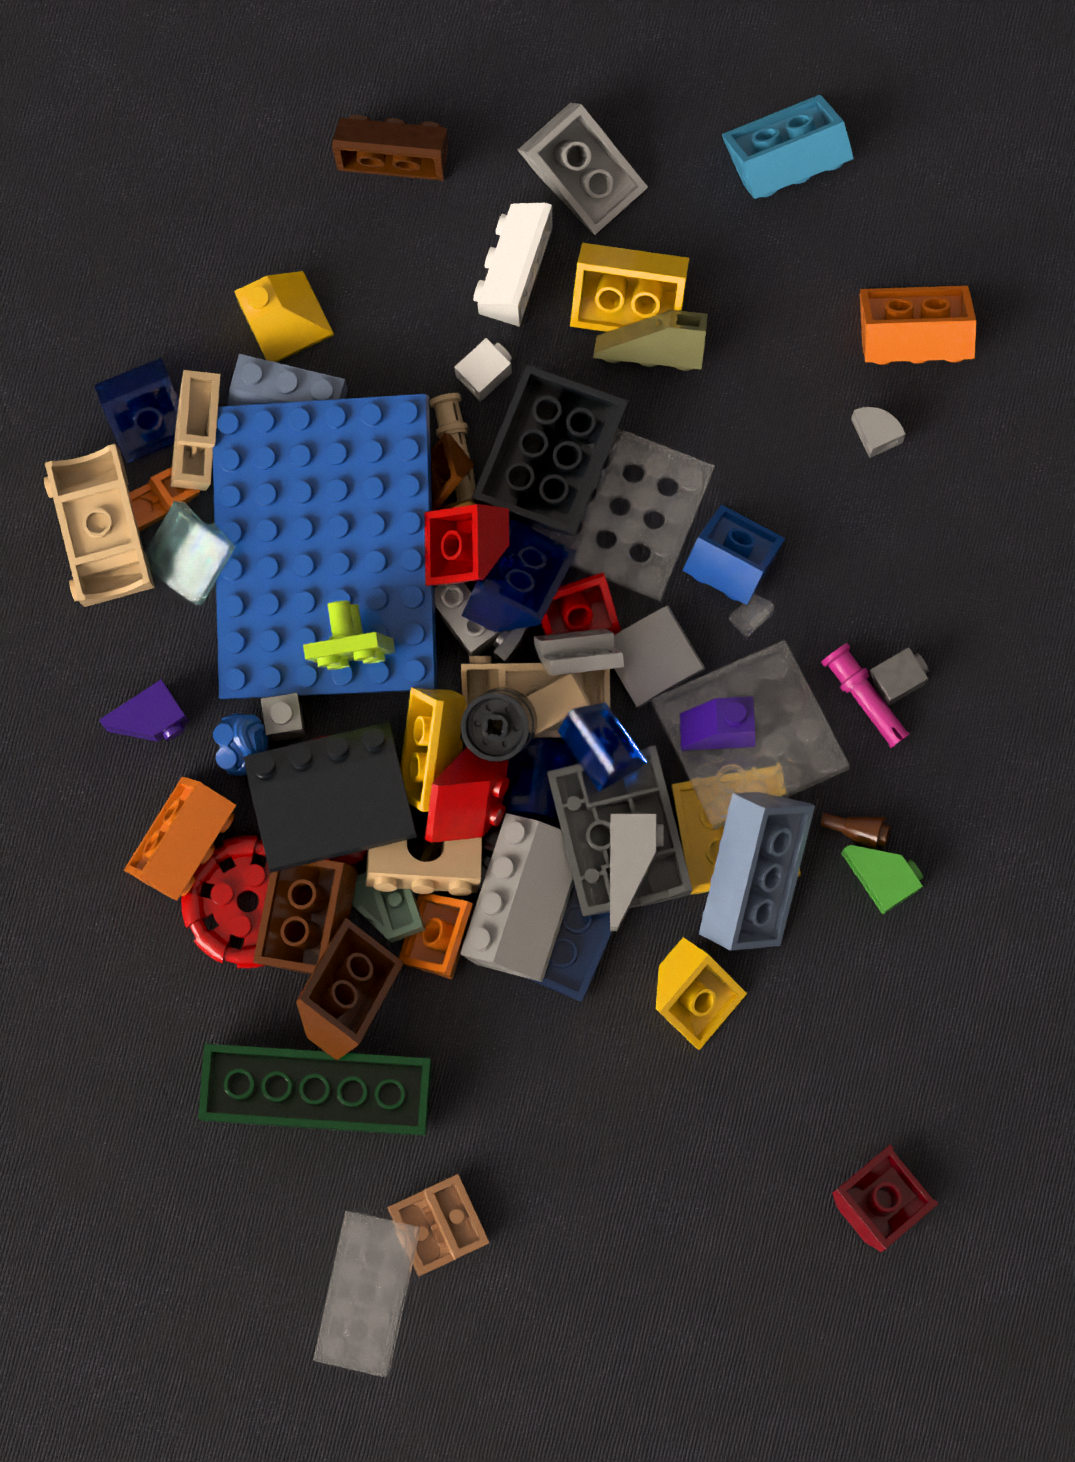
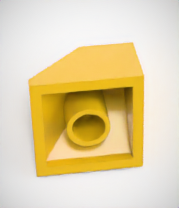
(283, 314)
(695, 992)

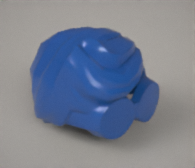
(238, 737)

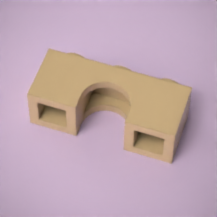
(454, 871)

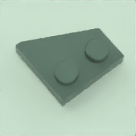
(391, 913)

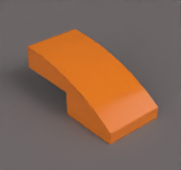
(155, 499)

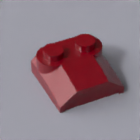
(883, 1200)

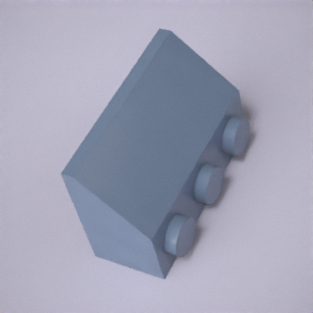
(271, 382)

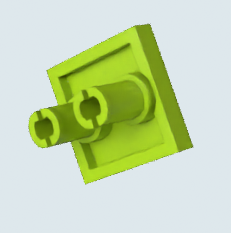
(348, 640)

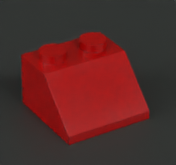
(464, 542)
(467, 798)

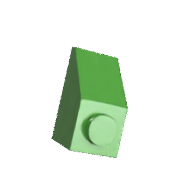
(884, 875)

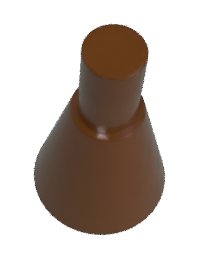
(865, 830)

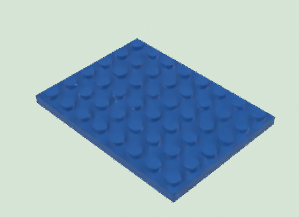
(319, 514)

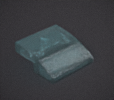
(188, 553)

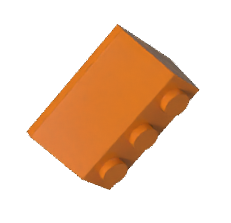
(917, 324)
(181, 838)

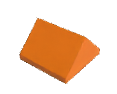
(439, 945)

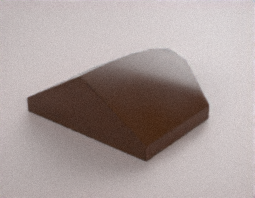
(448, 468)

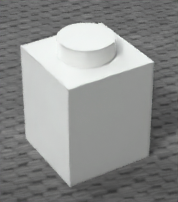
(484, 368)

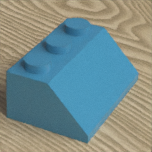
(788, 146)

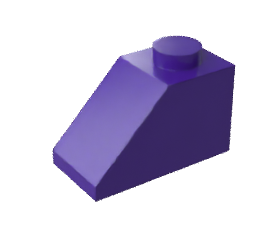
(148, 715)
(719, 724)

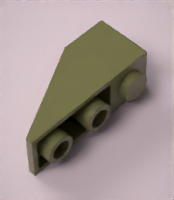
(664, 339)

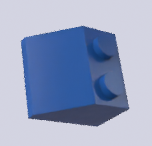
(733, 554)

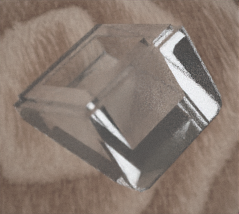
(752, 616)

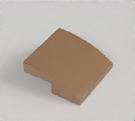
(446, 1223)

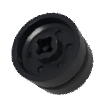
(480, 719)

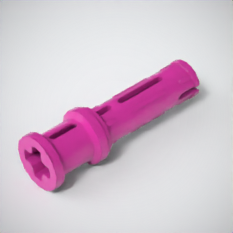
(855, 680)

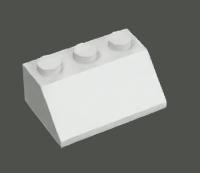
(514, 262)

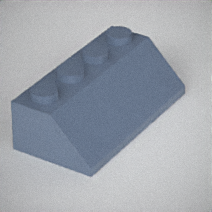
(756, 870)

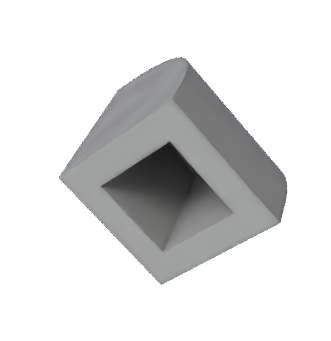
(877, 429)

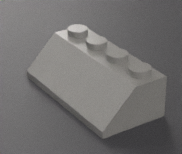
(521, 900)

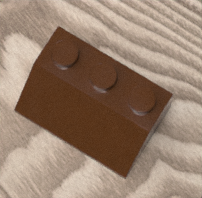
(390, 147)
(303, 914)
(346, 990)

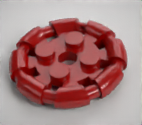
(224, 901)

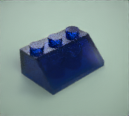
(520, 582)

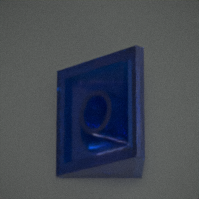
(600, 744)

